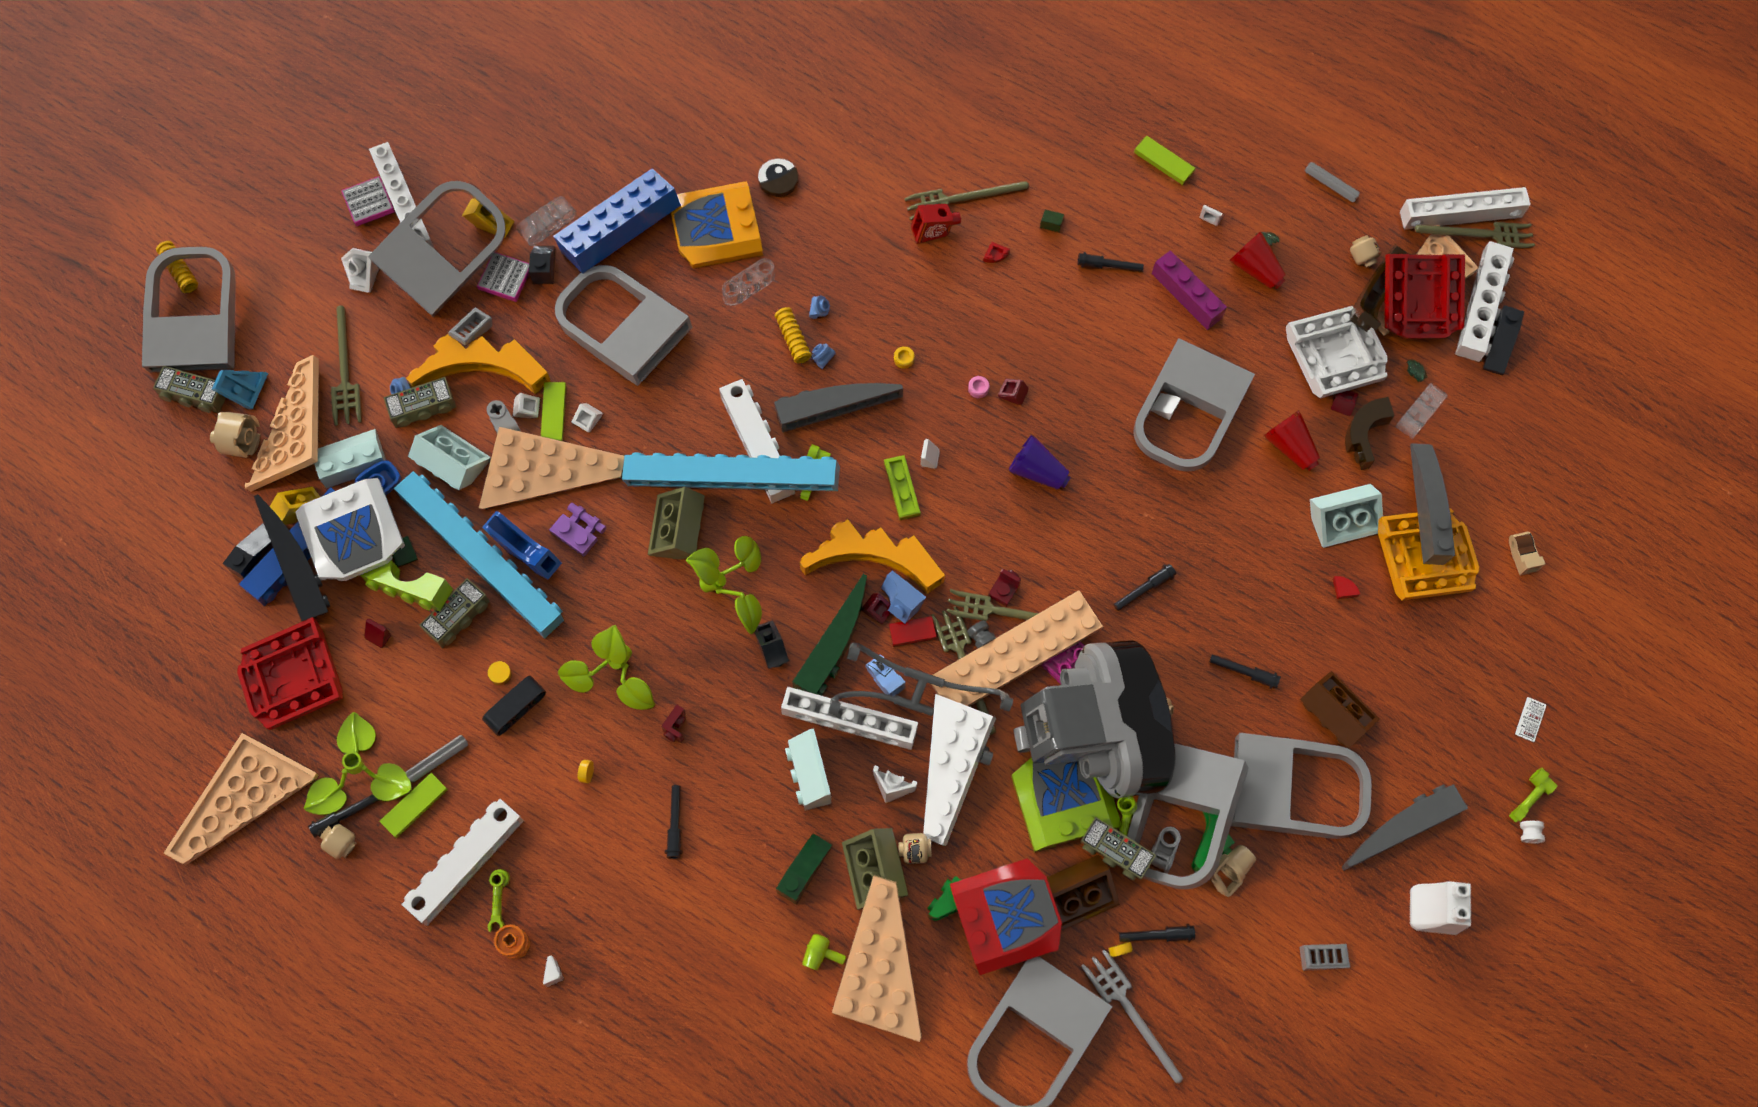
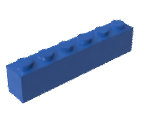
(267, 577)

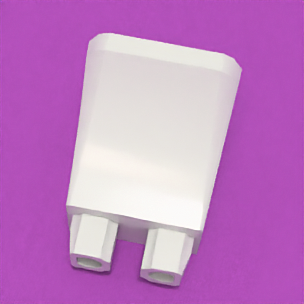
(1440, 907)

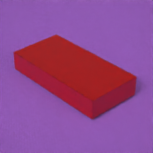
(912, 631)

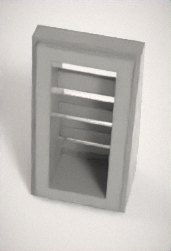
(475, 315)
(1306, 960)

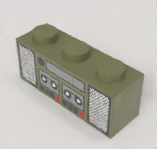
(188, 390)
(420, 402)
(456, 613)
(1117, 849)

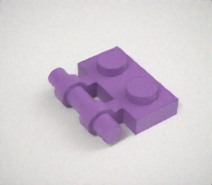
(573, 534)

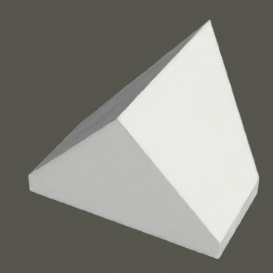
(360, 270)
(891, 785)

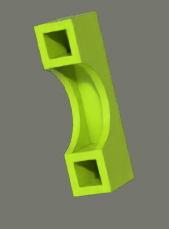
(427, 591)

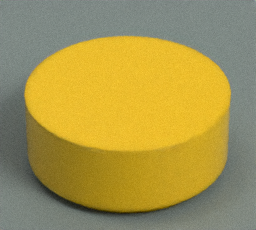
(904, 357)
(499, 673)
(585, 771)
(1120, 949)

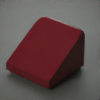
(1013, 391)
(1344, 402)
(877, 608)
(376, 633)

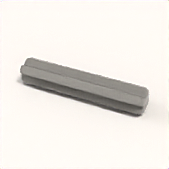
(1332, 181)
(436, 758)

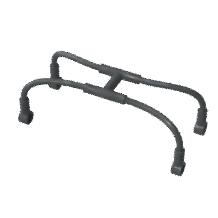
(914, 703)

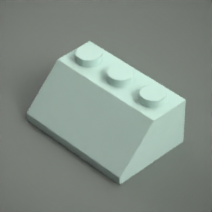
(448, 456)
(348, 458)
(1346, 514)
(808, 770)

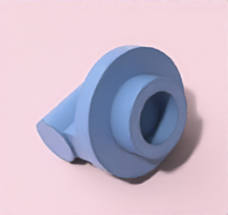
(819, 307)
(822, 354)
(399, 385)

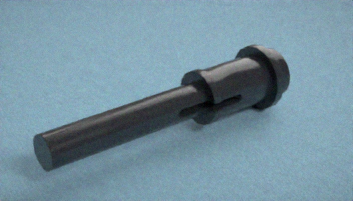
(1099, 262)
(1154, 581)
(1256, 674)
(333, 819)
(674, 833)
(1170, 934)

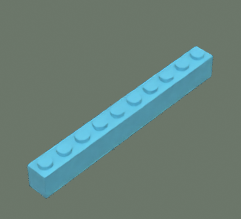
(731, 472)
(479, 554)

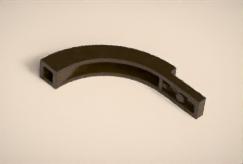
(1371, 298)

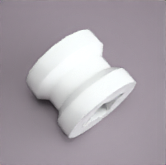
(1532, 832)

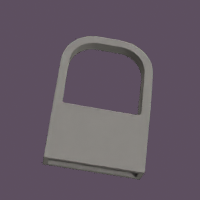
(418, 266)
(640, 339)
(188, 341)
(1199, 381)
(1202, 783)
(1268, 784)
(1053, 1006)

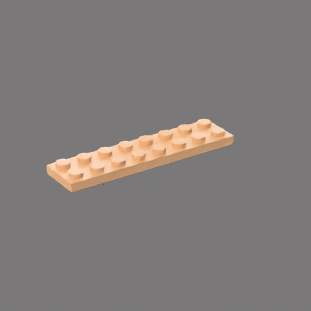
(1020, 649)

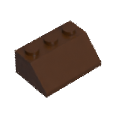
(1339, 709)
(1083, 891)

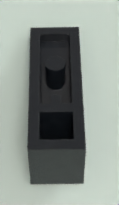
(1503, 340)
(248, 552)

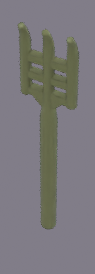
(963, 196)
(1495, 234)
(344, 386)
(987, 608)
(957, 646)

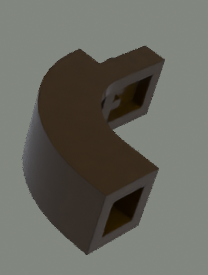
(1371, 415)

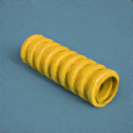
(179, 270)
(793, 335)

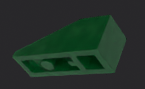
(803, 869)

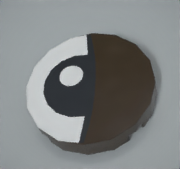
(778, 177)

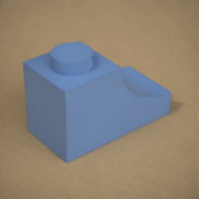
(903, 597)

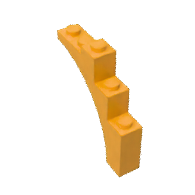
(453, 358)
(876, 547)

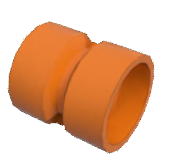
(511, 942)

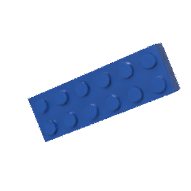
(617, 220)

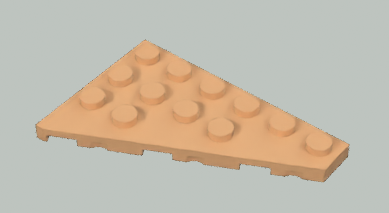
(294, 429)
(538, 466)
(242, 790)
(878, 974)

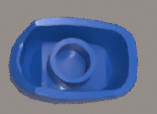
(385, 472)

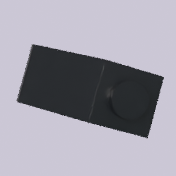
(542, 264)
(771, 644)

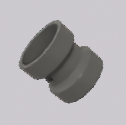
(981, 634)

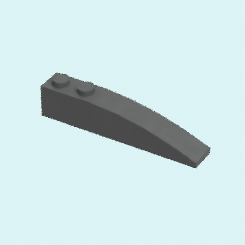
(830, 402)
(1432, 506)
(1415, 819)

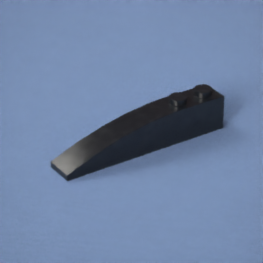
(294, 565)

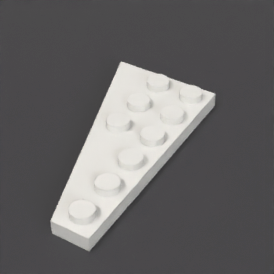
(956, 749)

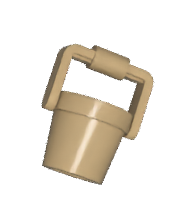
(1235, 867)

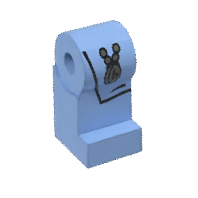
(885, 677)

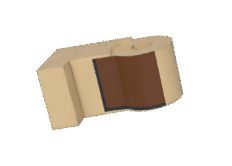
(1525, 553)

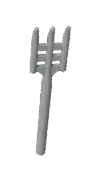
(1119, 994)

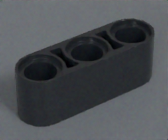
(514, 705)

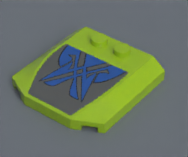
(1060, 802)

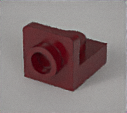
(1005, 587)
(673, 721)

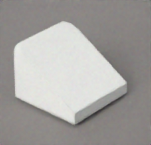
(1211, 215)
(1166, 405)
(526, 406)
(586, 417)
(929, 454)
(552, 972)

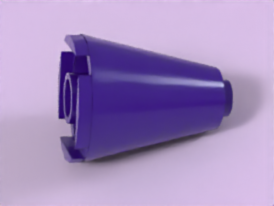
(1039, 465)

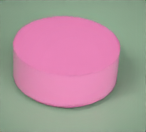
(978, 387)

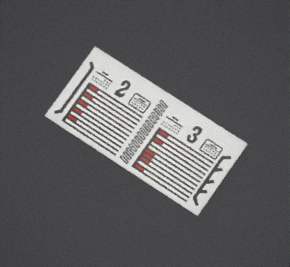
(1530, 719)

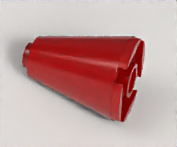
(1260, 262)
(1295, 441)

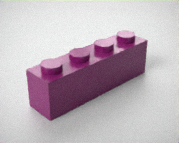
(1189, 290)

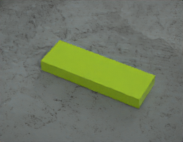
(1164, 160)
(553, 410)
(902, 487)
(413, 805)

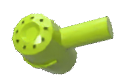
(817, 950)

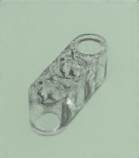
(546, 220)
(743, 290)
(1421, 410)

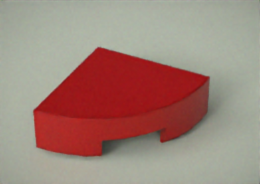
(996, 253)
(1345, 588)

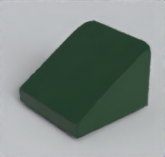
(1051, 220)
(406, 554)

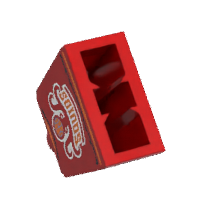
(933, 222)

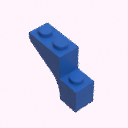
(521, 546)

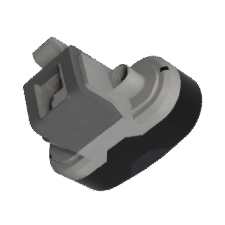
(1107, 718)

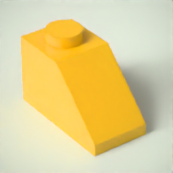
(483, 219)
(288, 502)

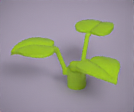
(706, 564)
(609, 646)
(355, 736)

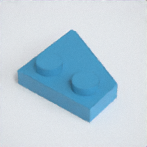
(240, 386)

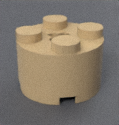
(236, 434)

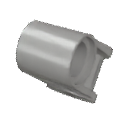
(503, 419)
(1165, 852)

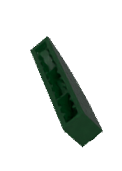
(829, 651)

